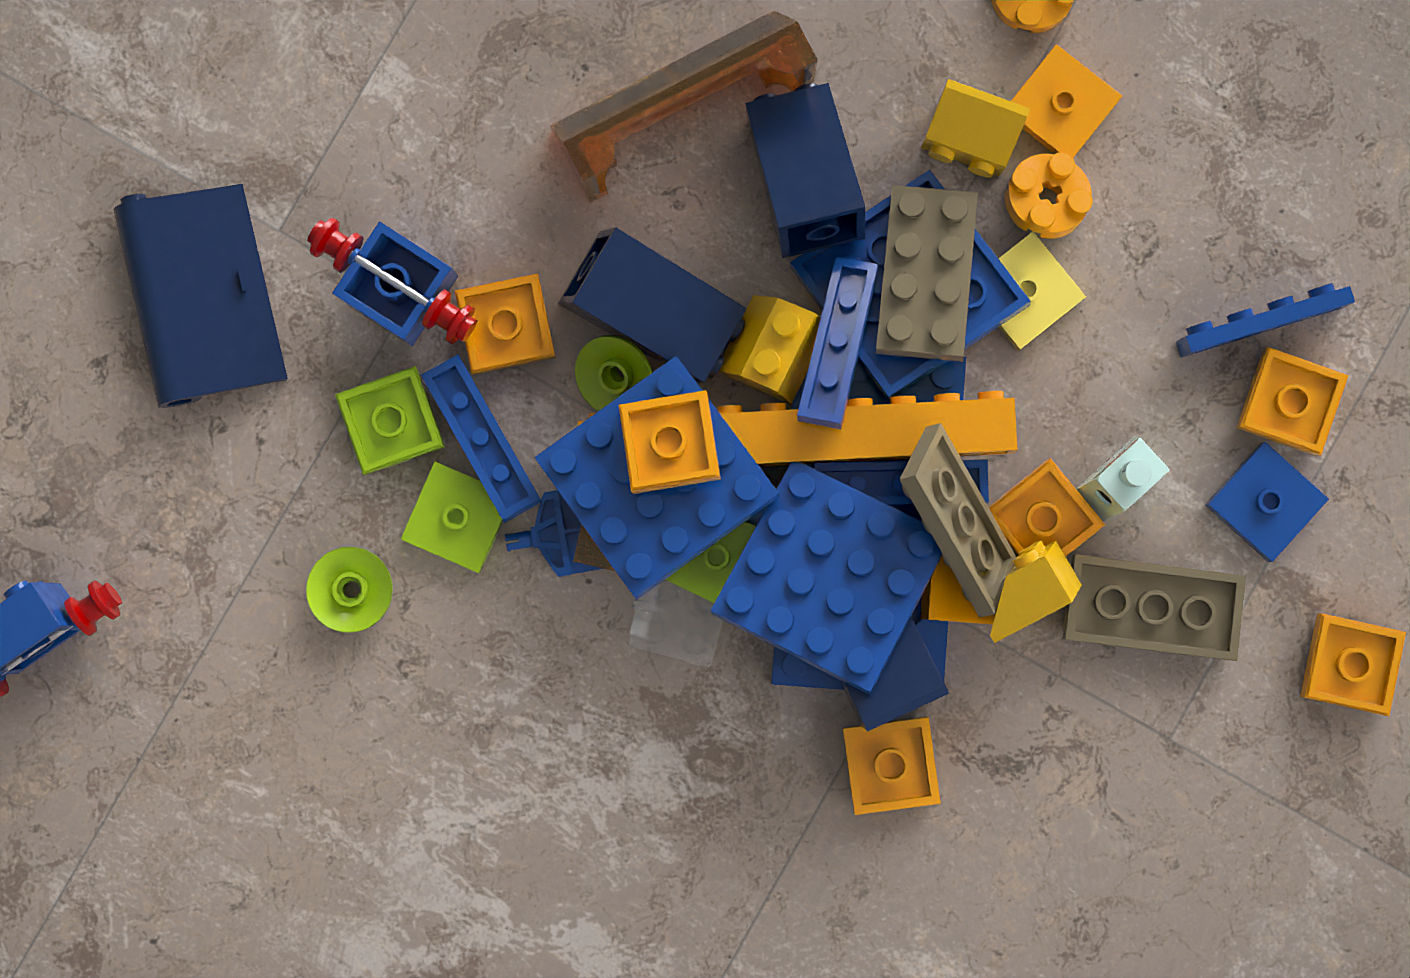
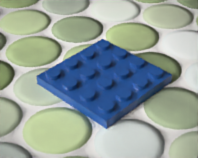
(992, 295)
(656, 530)
(830, 576)

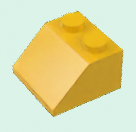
(974, 129)
(772, 347)
(1034, 588)

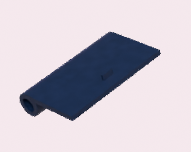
(199, 293)

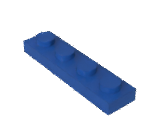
(1280, 314)
(838, 343)
(481, 438)
(883, 481)

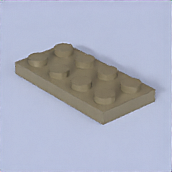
(927, 273)
(958, 519)
(1156, 607)

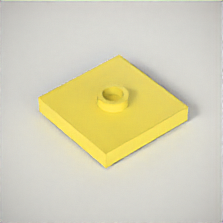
(1046, 286)

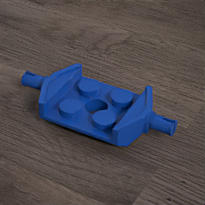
(554, 535)

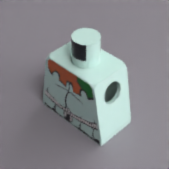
(1123, 478)

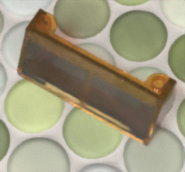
(768, 45)

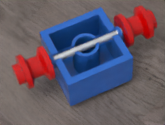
(393, 282)
(43, 616)

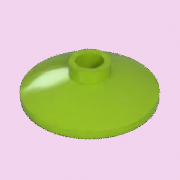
(598, 365)
(328, 595)

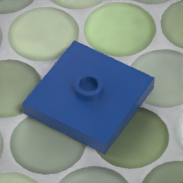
(1267, 502)

